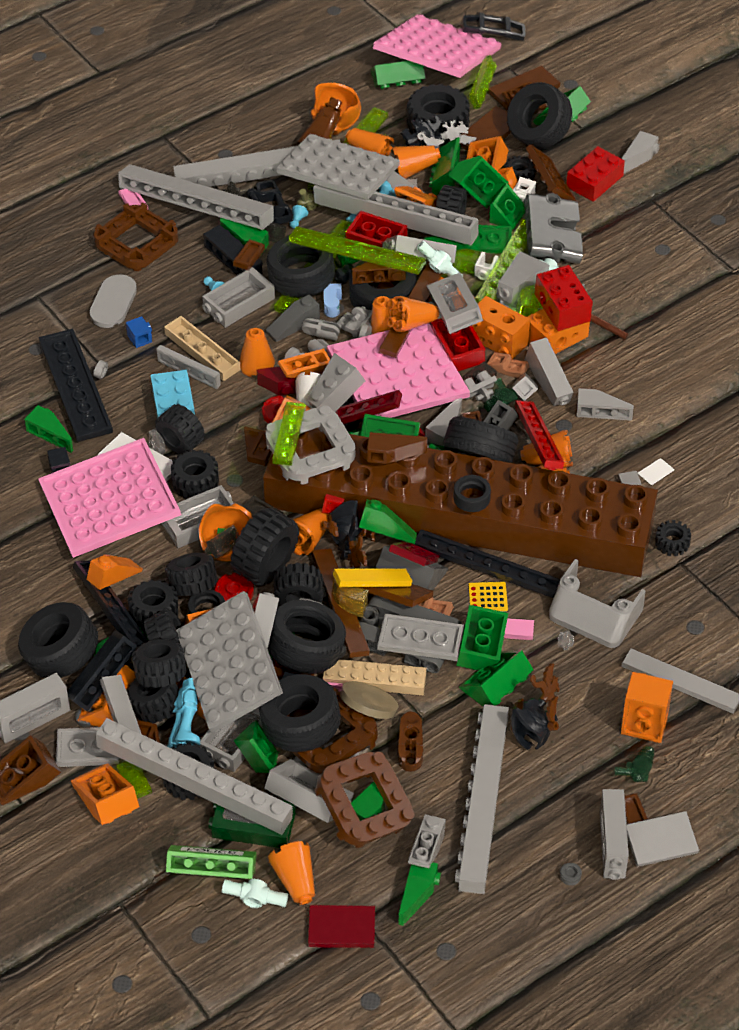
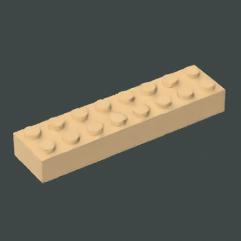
(202, 347)
(384, 676)

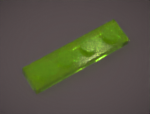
(482, 82)
(289, 433)

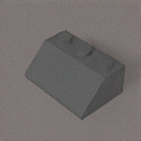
(422, 576)

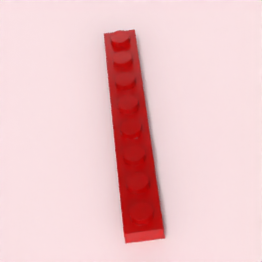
(539, 435)

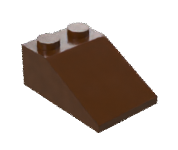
(26, 770)

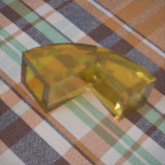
(350, 598)

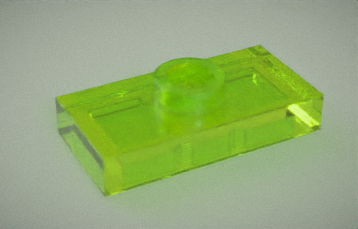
(136, 777)

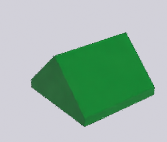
(506, 208)
(257, 748)

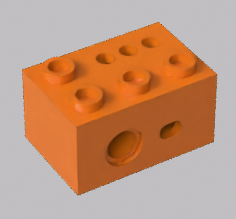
(502, 328)
(559, 340)
(646, 707)

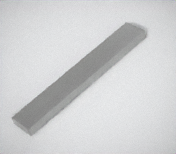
(683, 680)

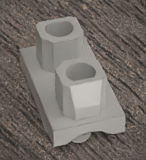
(360, 317)
(481, 388)

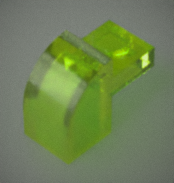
(465, 261)
(527, 301)

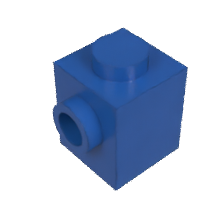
(139, 332)

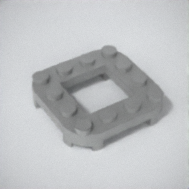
(339, 456)

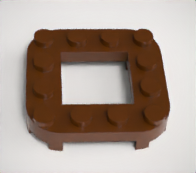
(136, 258)
(363, 735)
(350, 827)

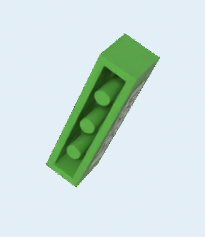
(211, 861)

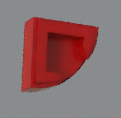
(330, 503)

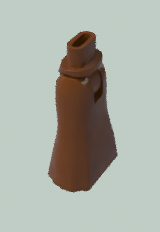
(325, 121)

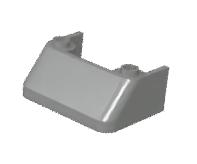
(591, 617)

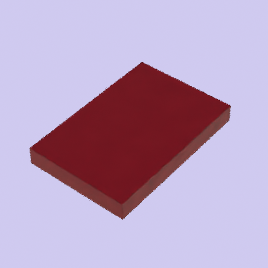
(414, 553)
(341, 926)

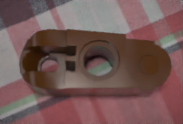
(410, 748)

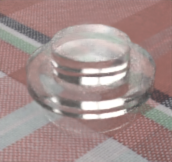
(565, 640)

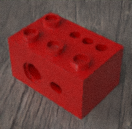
(563, 297)

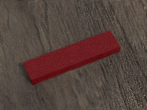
(369, 406)

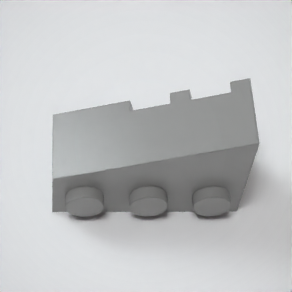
(335, 384)

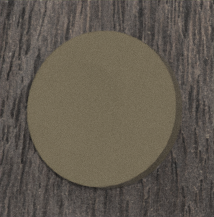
(369, 700)

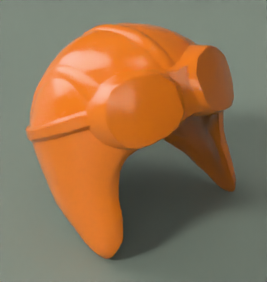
(350, 103)
(222, 517)

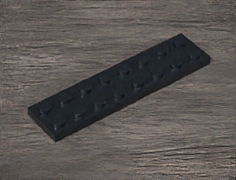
(75, 385)

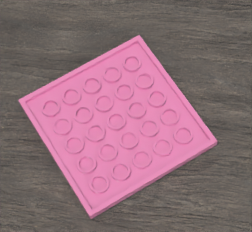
(437, 45)
(419, 371)
(109, 497)

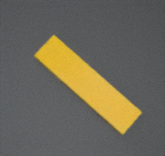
(372, 577)

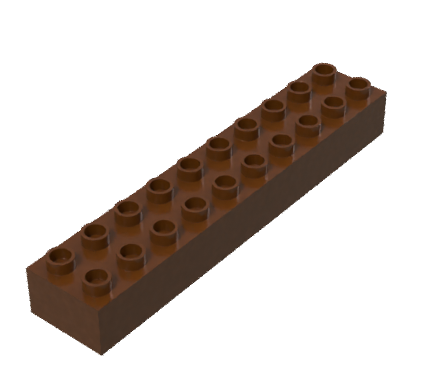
(528, 513)

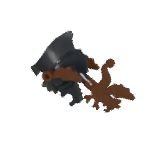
(344, 530)
(533, 719)

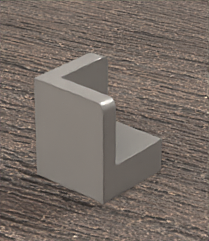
(524, 386)

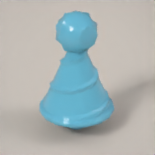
(299, 213)
(208, 281)

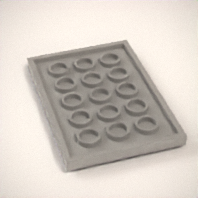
(338, 166)
(229, 662)

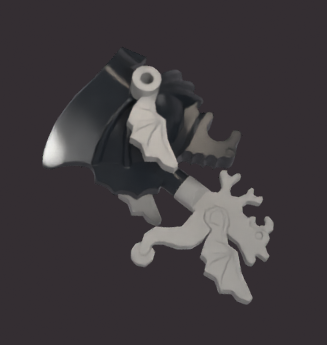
(425, 135)

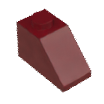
(276, 381)

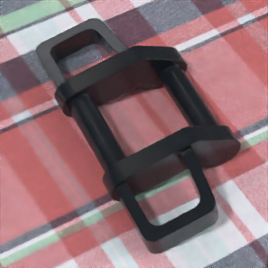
(505, 22)
(271, 195)

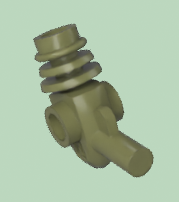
(307, 200)

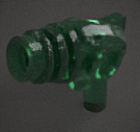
(502, 393)
(640, 767)

